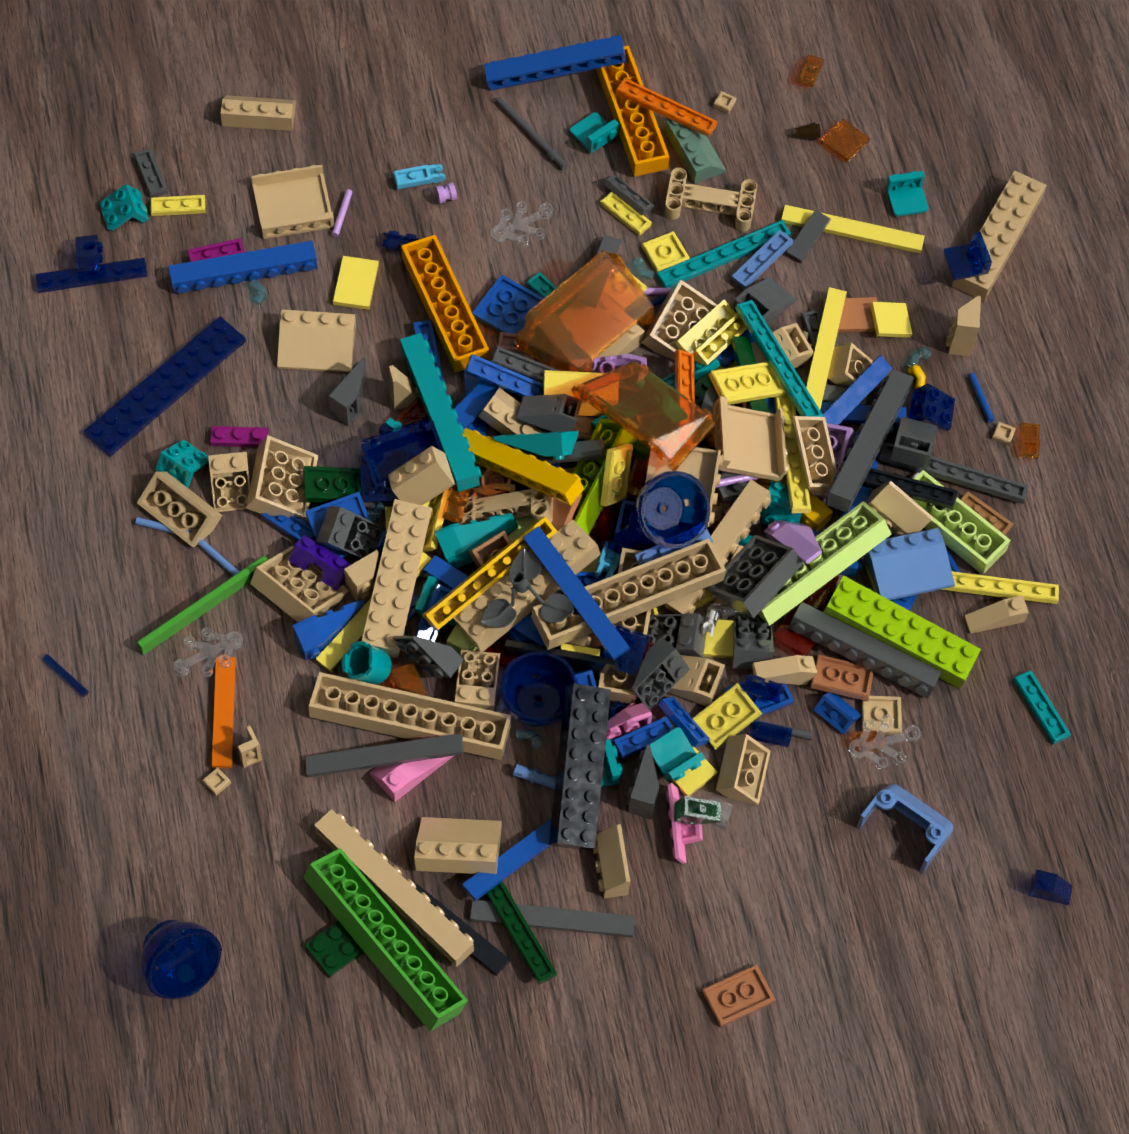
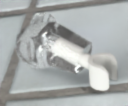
(714, 613)

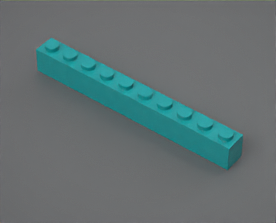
(439, 409)

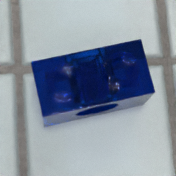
(88, 253)

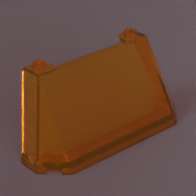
(585, 315)
(648, 410)

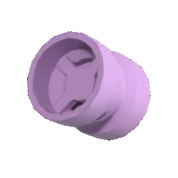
(447, 192)

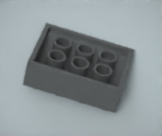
(756, 575)

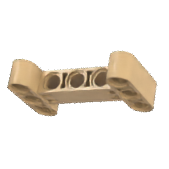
(710, 199)
(518, 503)

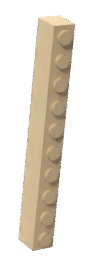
(396, 889)

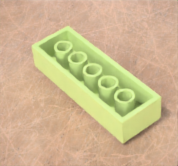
(965, 531)

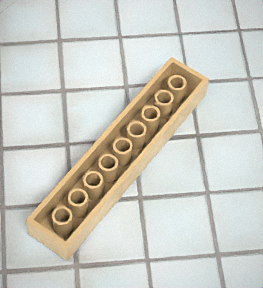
(640, 590)
(408, 714)

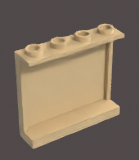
(292, 201)
(750, 441)
(701, 464)

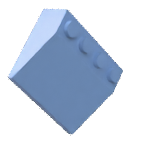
(910, 565)

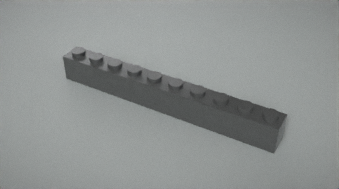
(870, 440)

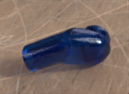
(615, 708)

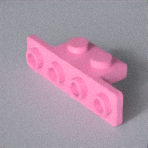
(681, 832)

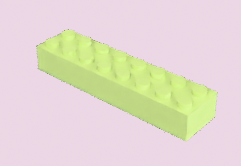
(840, 546)

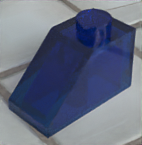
(1050, 887)

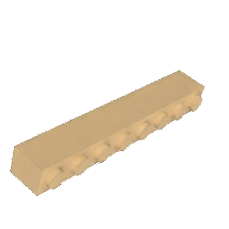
(727, 536)

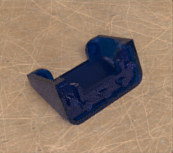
(396, 447)

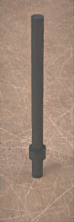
(553, 155)

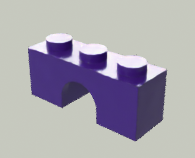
(308, 552)

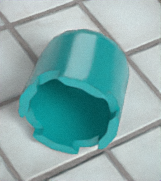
(366, 663)

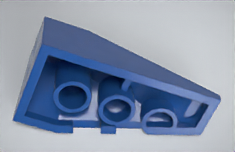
(315, 633)

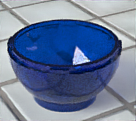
(678, 523)
(520, 689)
(185, 958)

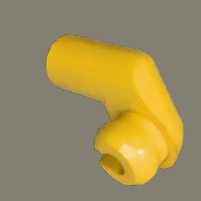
(919, 374)

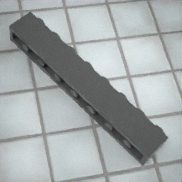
(865, 650)

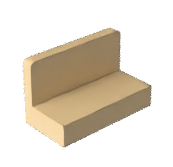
(250, 751)

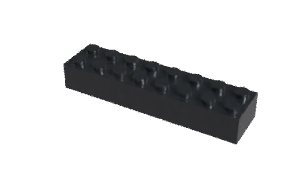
(580, 767)

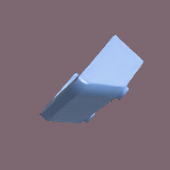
(937, 826)

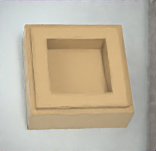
(724, 102)
(1003, 433)
(216, 781)

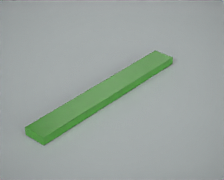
(199, 608)

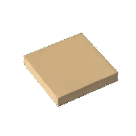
(879, 706)

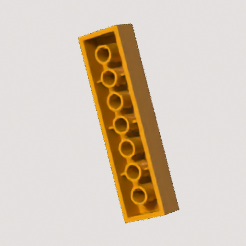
(636, 123)
(444, 301)

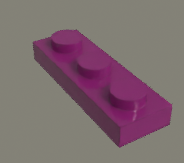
(216, 250)
(237, 436)

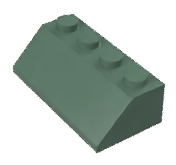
(694, 151)

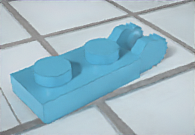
(418, 176)
(607, 562)

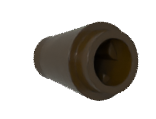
(808, 131)

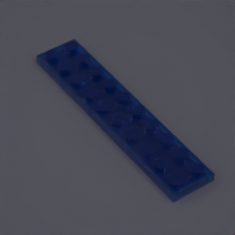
(164, 386)

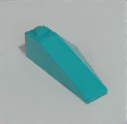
(545, 444)
(459, 539)

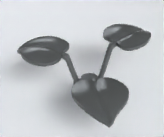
(524, 568)

